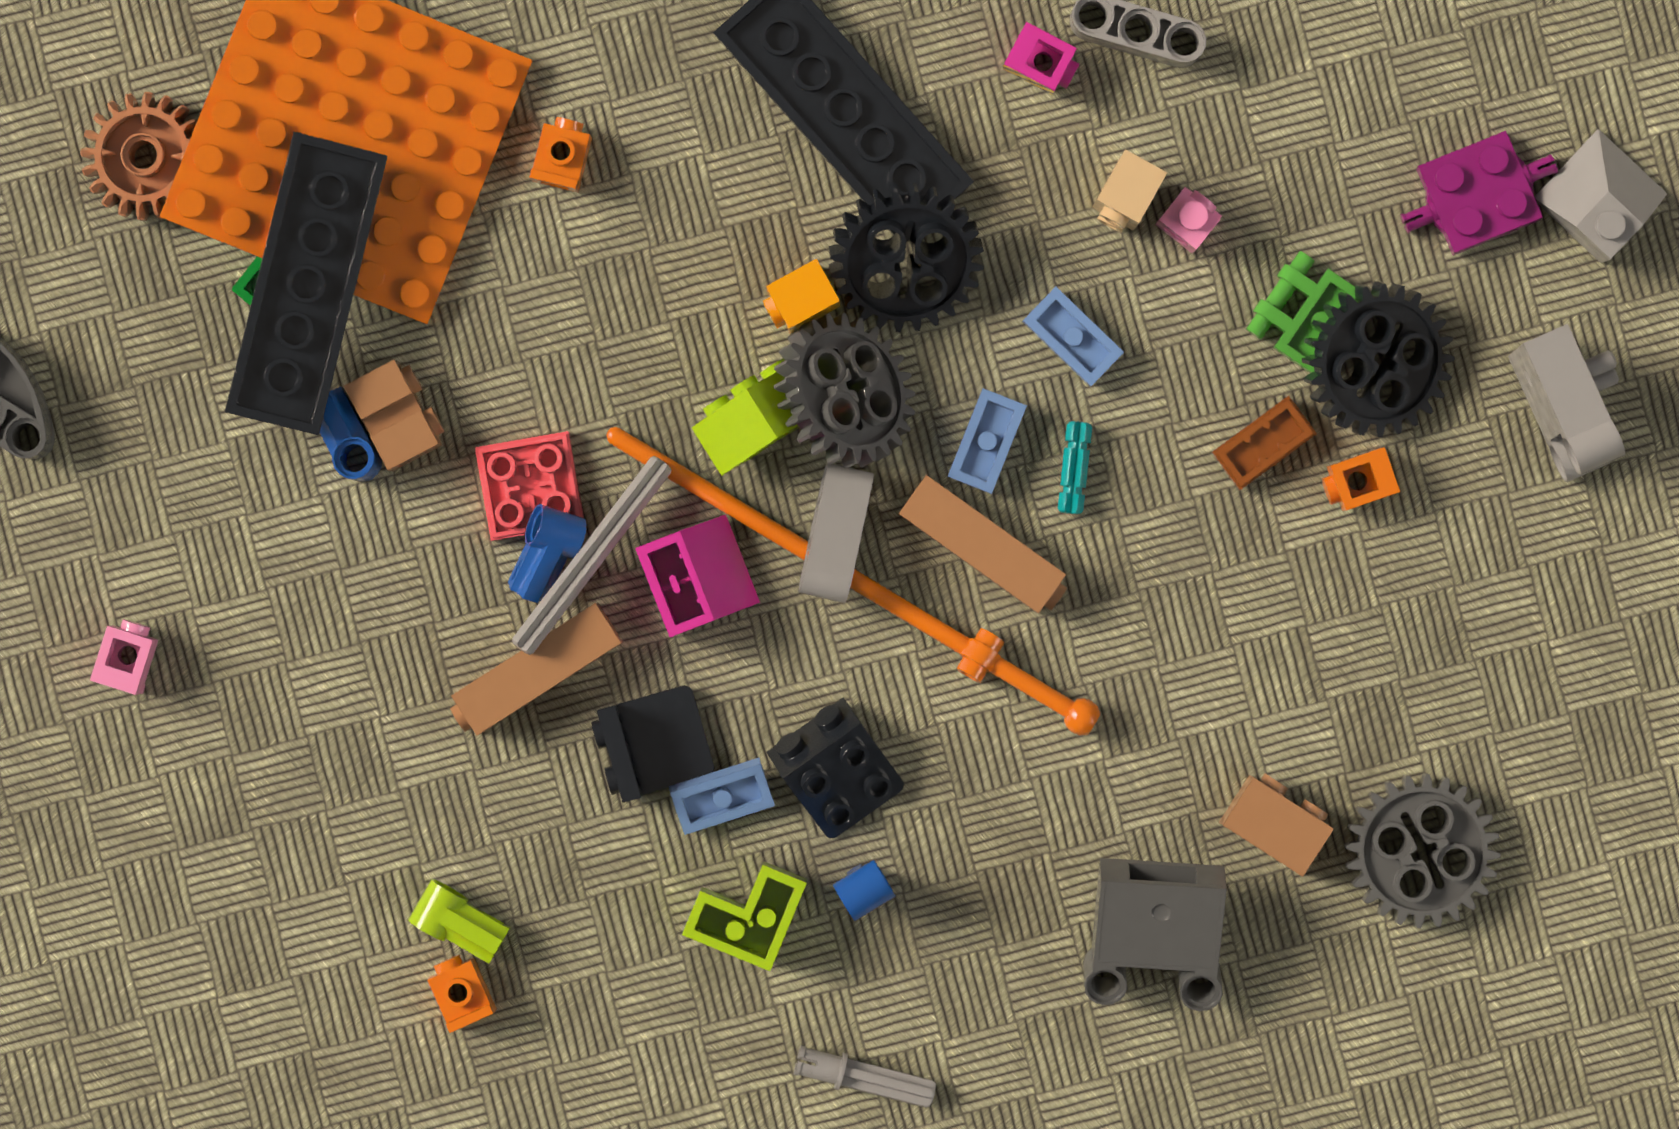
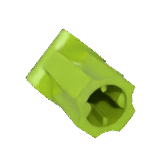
(448, 916)

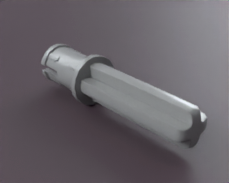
(865, 1077)

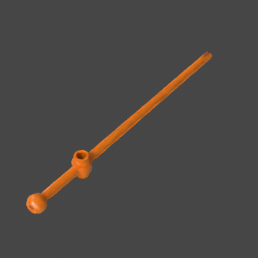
(978, 654)

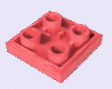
(526, 474)

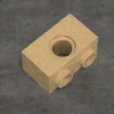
(1128, 192)

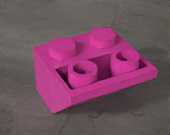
(697, 575)

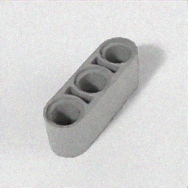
(1161, 27)
(836, 533)

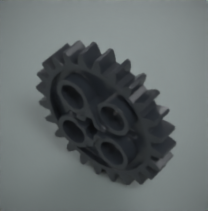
(949, 260)
(1345, 338)

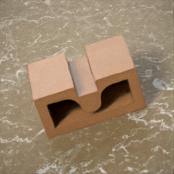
(394, 414)
(1277, 824)

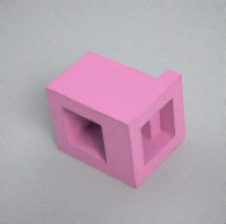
(1189, 219)
(110, 667)

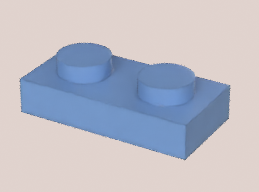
(1073, 336)
(987, 441)
(721, 796)

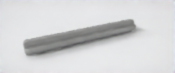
(591, 555)

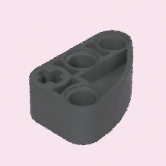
(22, 405)

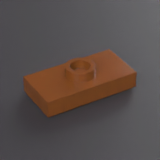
(1264, 443)

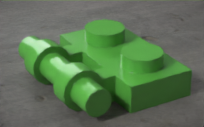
(1295, 330)

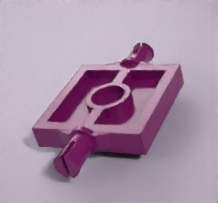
(1479, 193)

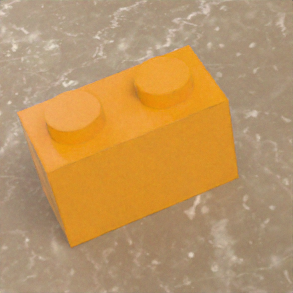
(800, 297)

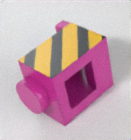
(1034, 42)

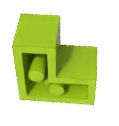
(747, 423)
(749, 930)

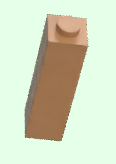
(984, 545)
(529, 676)

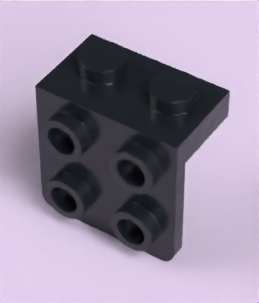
(653, 742)
(835, 769)

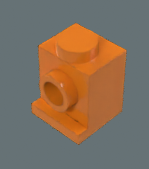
(561, 173)
(1377, 474)
(478, 1000)

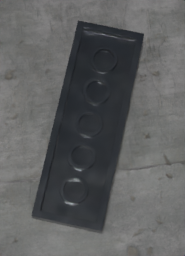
(838, 101)
(306, 283)

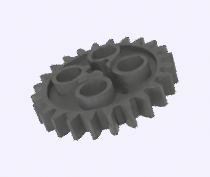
(844, 390)
(1459, 830)

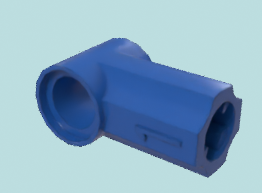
(344, 431)
(549, 541)
(864, 889)

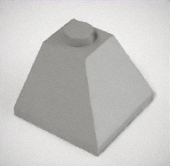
(1600, 197)

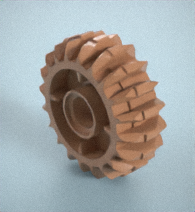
(117, 148)

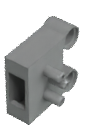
(1568, 401)

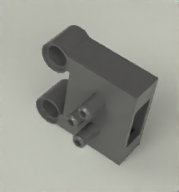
(1157, 920)

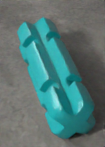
(1075, 467)

